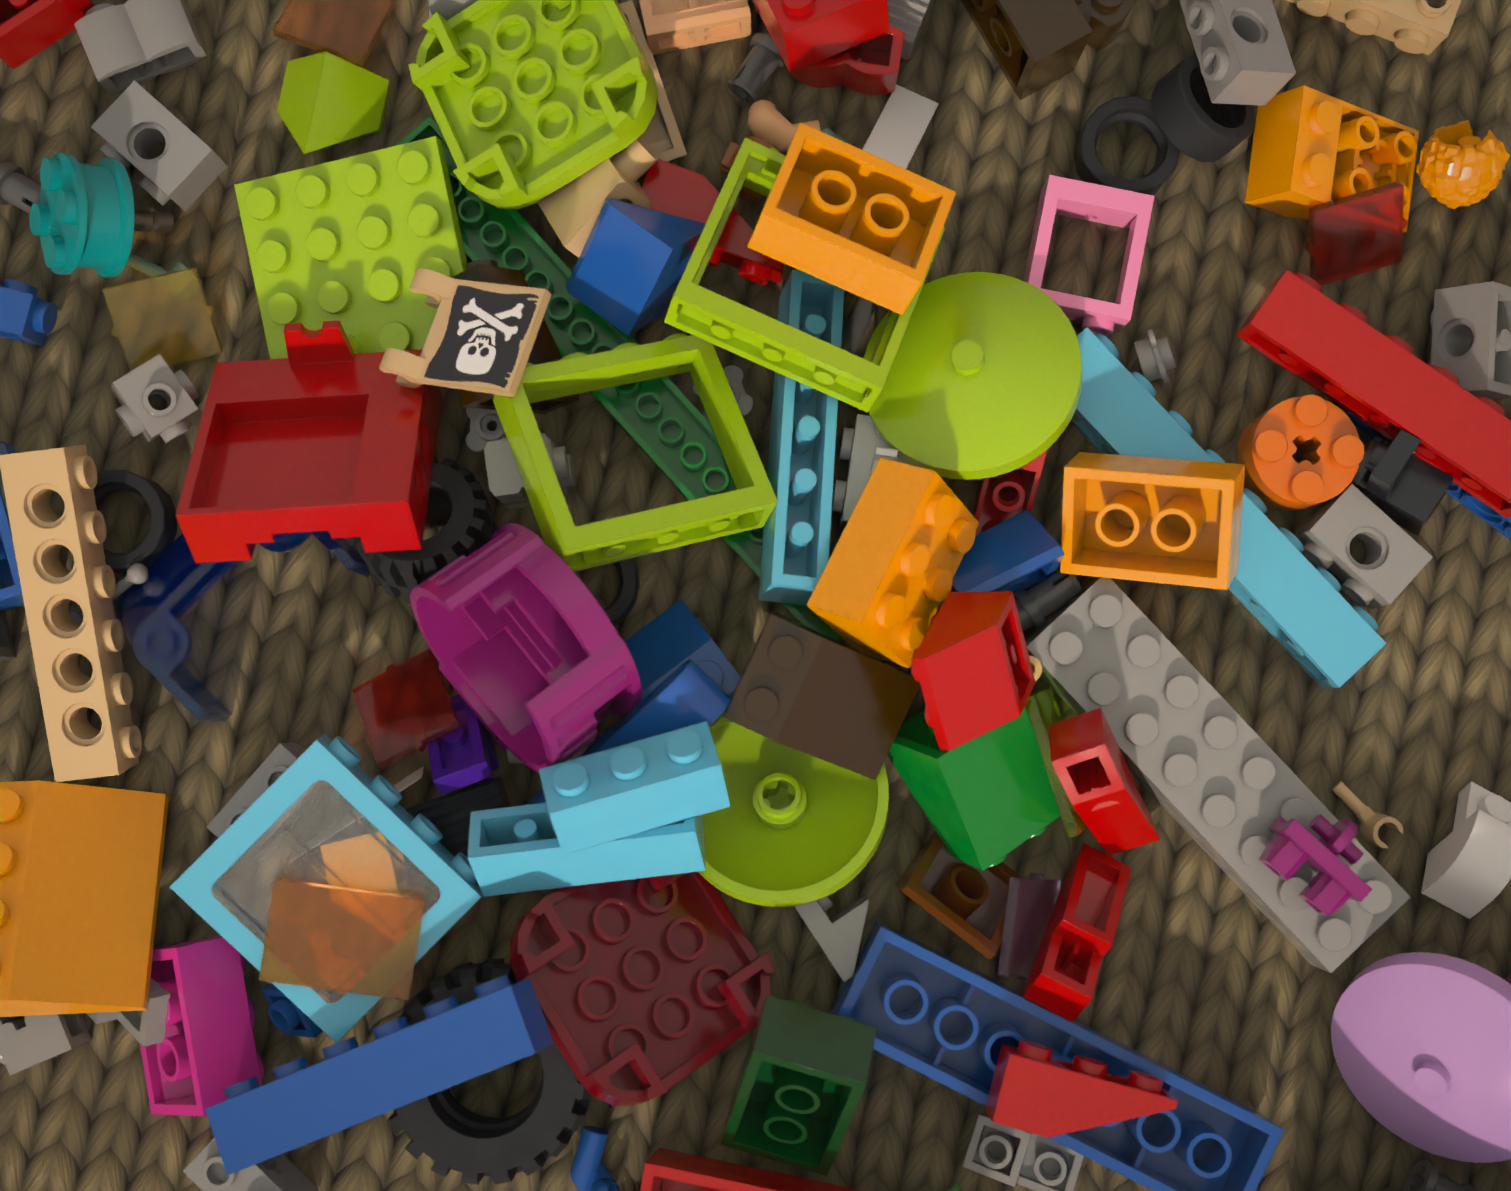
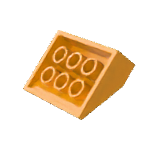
(78, 896)

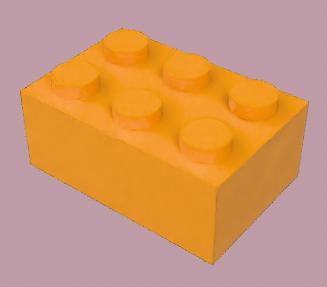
(852, 219)
(1152, 519)
(894, 561)

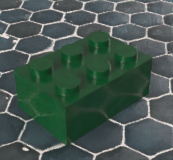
(799, 1085)

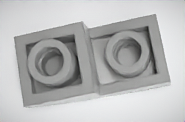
(1021, 1157)

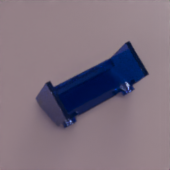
(174, 585)

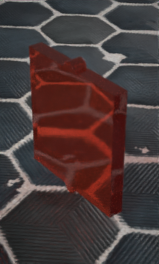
(1356, 233)
(406, 708)

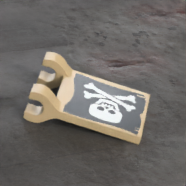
(476, 337)

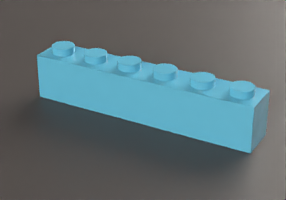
(801, 453)

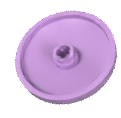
(1430, 1053)

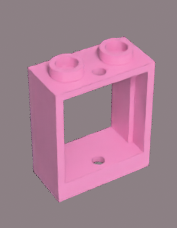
(1098, 205)

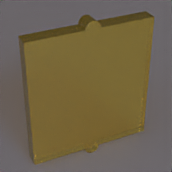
(164, 318)

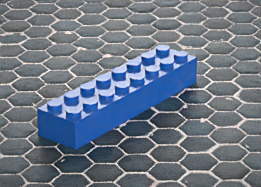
(952, 1027)

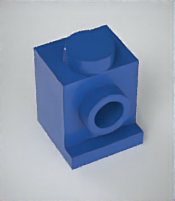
(24, 314)

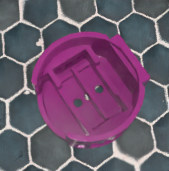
(526, 646)

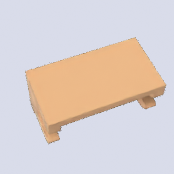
(693, 23)

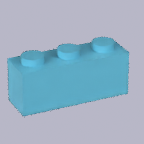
(634, 787)

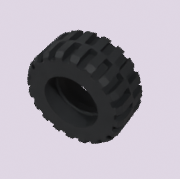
(480, 1143)

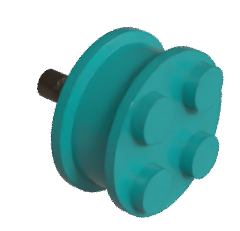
(89, 215)

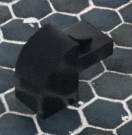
(1401, 482)

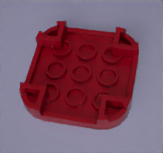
(640, 980)

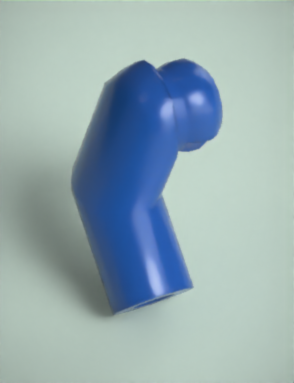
(588, 1169)

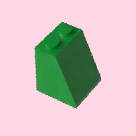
(980, 794)

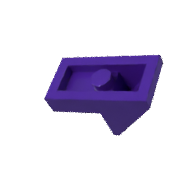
(462, 754)

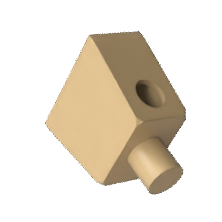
(578, 204)

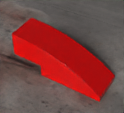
(1078, 934)

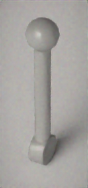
(136, 574)

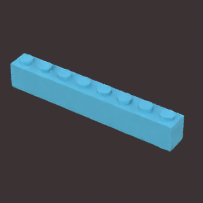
(1273, 577)

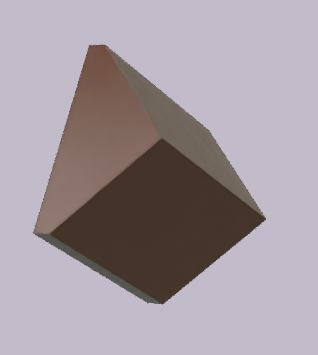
(959, 894)

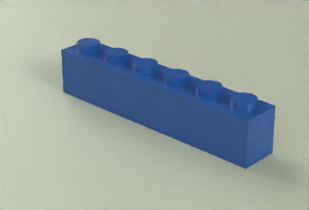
(380, 1075)

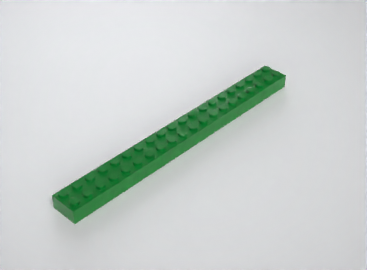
(649, 410)

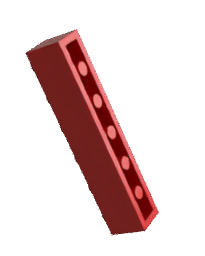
(1384, 384)

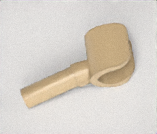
(1369, 819)

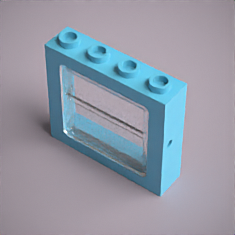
(331, 828)

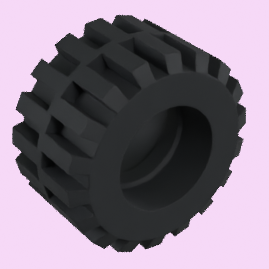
(452, 497)

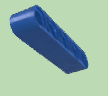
(678, 702)

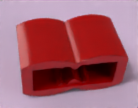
(865, 68)

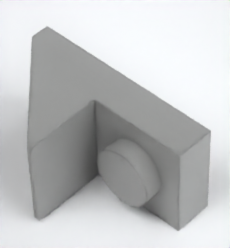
(838, 934)

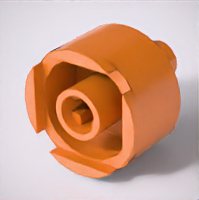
(1327, 446)

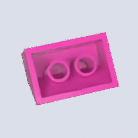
(206, 1031)

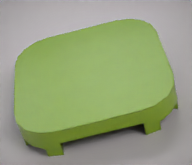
(533, 92)

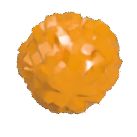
(1461, 166)

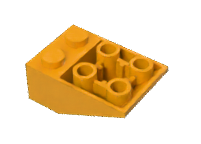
(1324, 149)

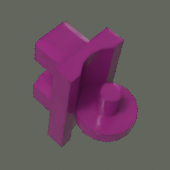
(1334, 880)

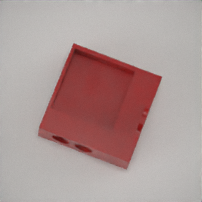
(309, 450)

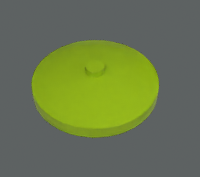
(979, 377)
(791, 822)

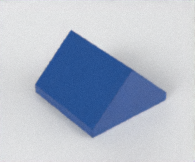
(633, 263)
(1009, 557)

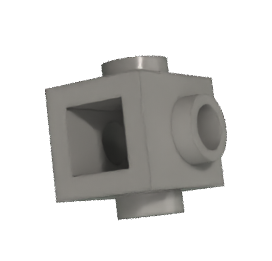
(155, 380)

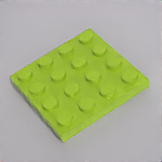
(348, 243)

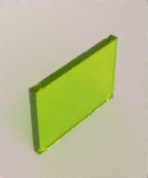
(1042, 713)

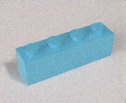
(520, 852)

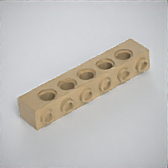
(55, 638)

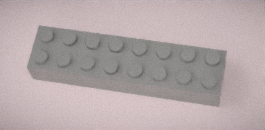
(1202, 763)

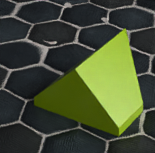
(331, 101)

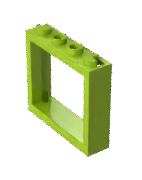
(765, 338)
(651, 529)

